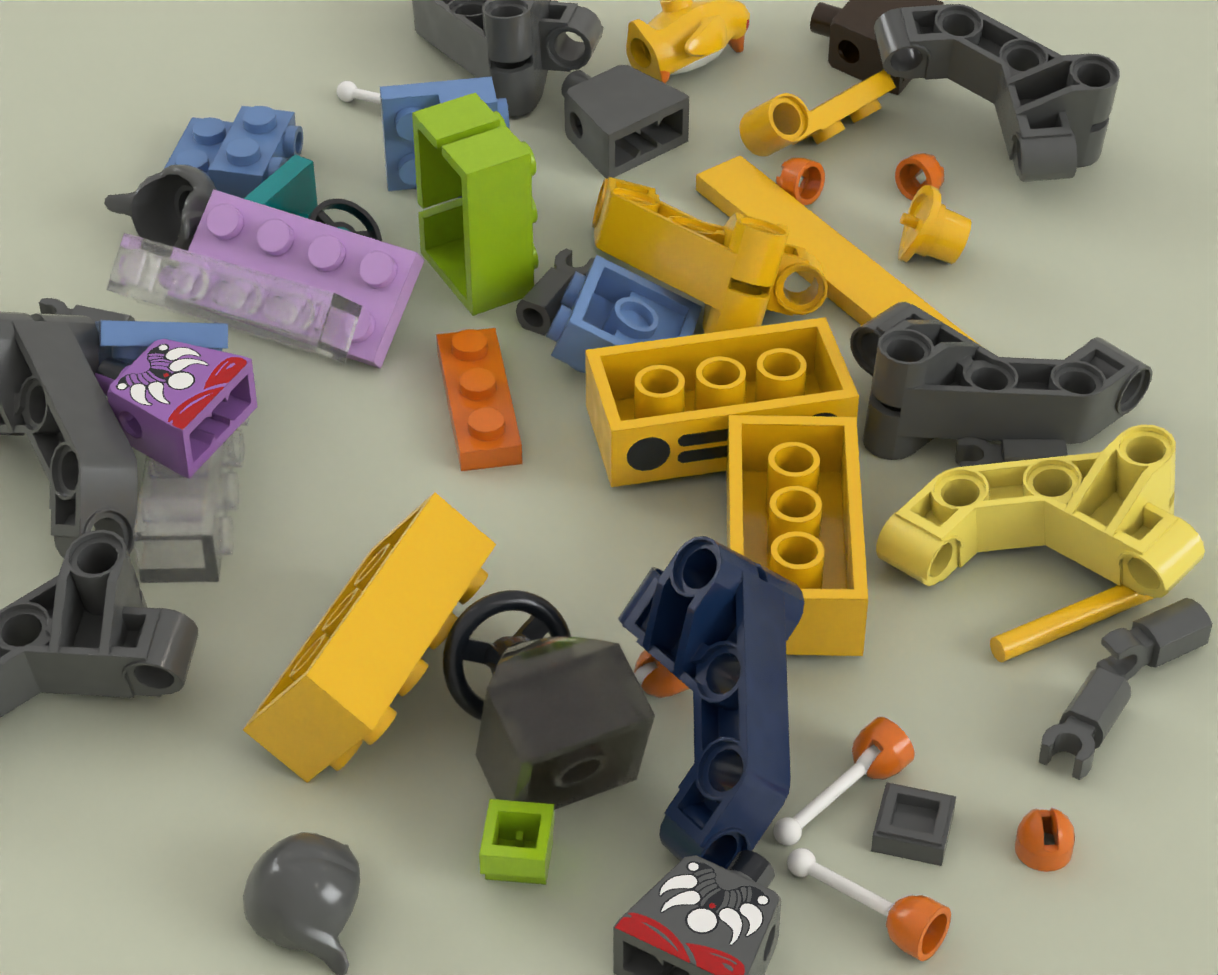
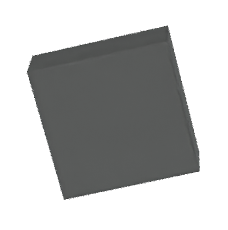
(913, 823)

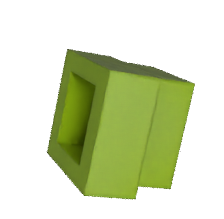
(517, 841)

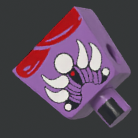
(179, 401)

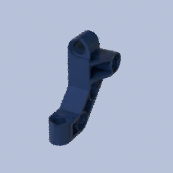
(724, 635)

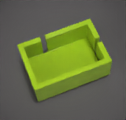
(486, 237)

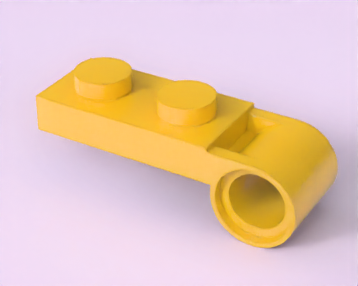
(788, 121)

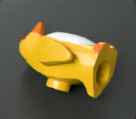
(686, 36)

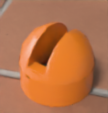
(912, 167)
(812, 182)
(1030, 840)

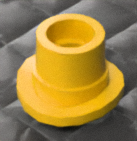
(932, 228)

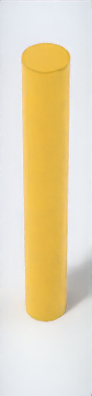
(1064, 621)

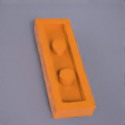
(479, 399)

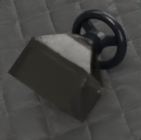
(558, 709)

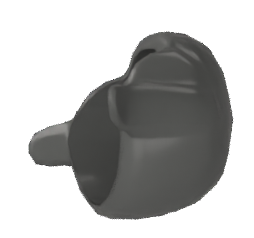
(167, 205)
(304, 895)

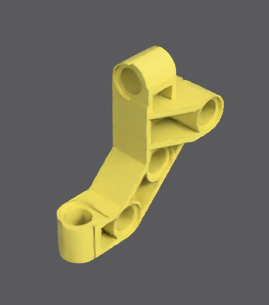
(1094, 508)

